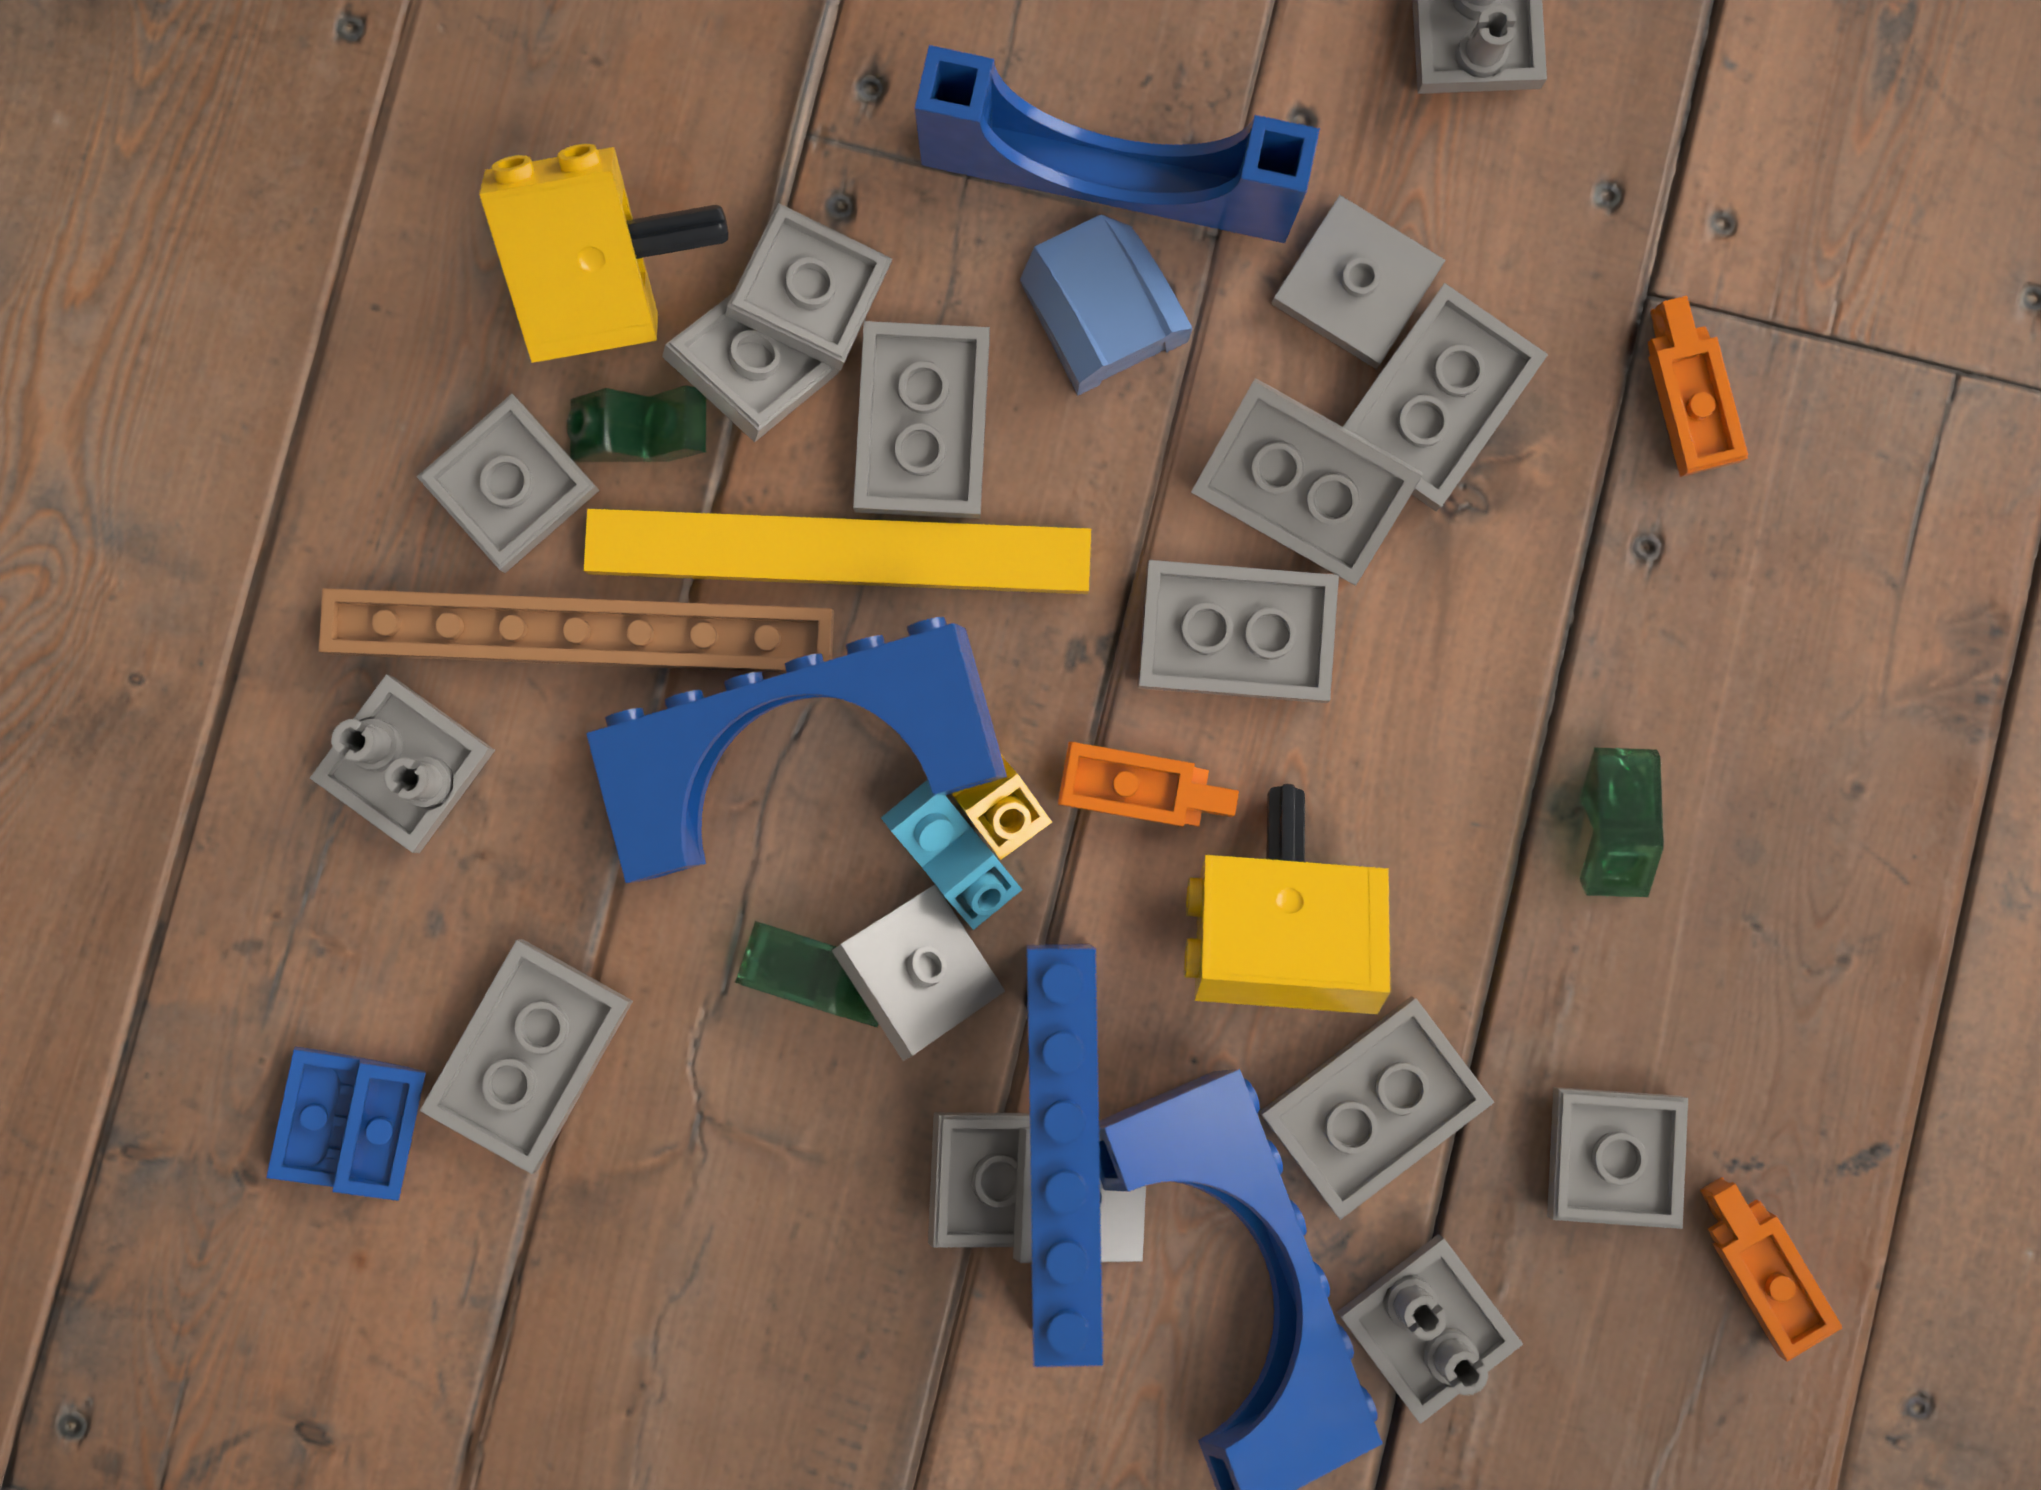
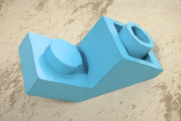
(951, 854)

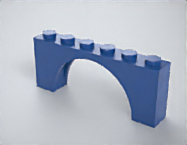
(986, 131)
(661, 763)
(1064, 1155)
(1308, 1401)

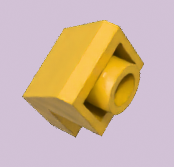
(1003, 812)

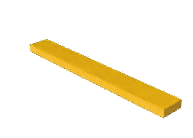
(837, 551)

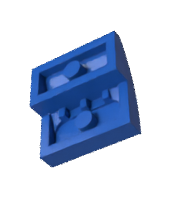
(346, 1123)

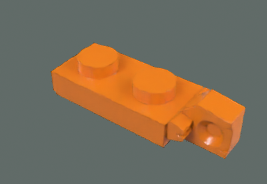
(1694, 391)
(1140, 787)
(1768, 1271)

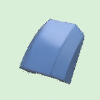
(1102, 301)

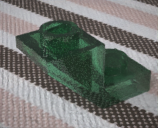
(637, 427)
(1627, 818)
(800, 972)

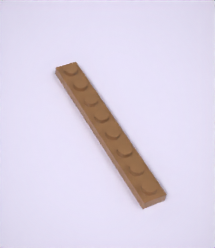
(571, 630)

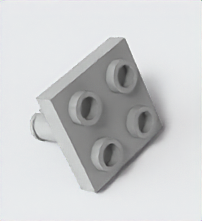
(1479, 45)
(401, 763)
(1430, 1329)

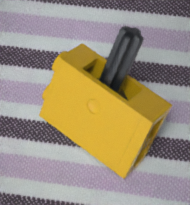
(579, 253)
(1289, 926)

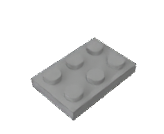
(1446, 392)
(921, 419)
(1306, 482)
(1238, 631)
(526, 1056)
(1376, 1107)

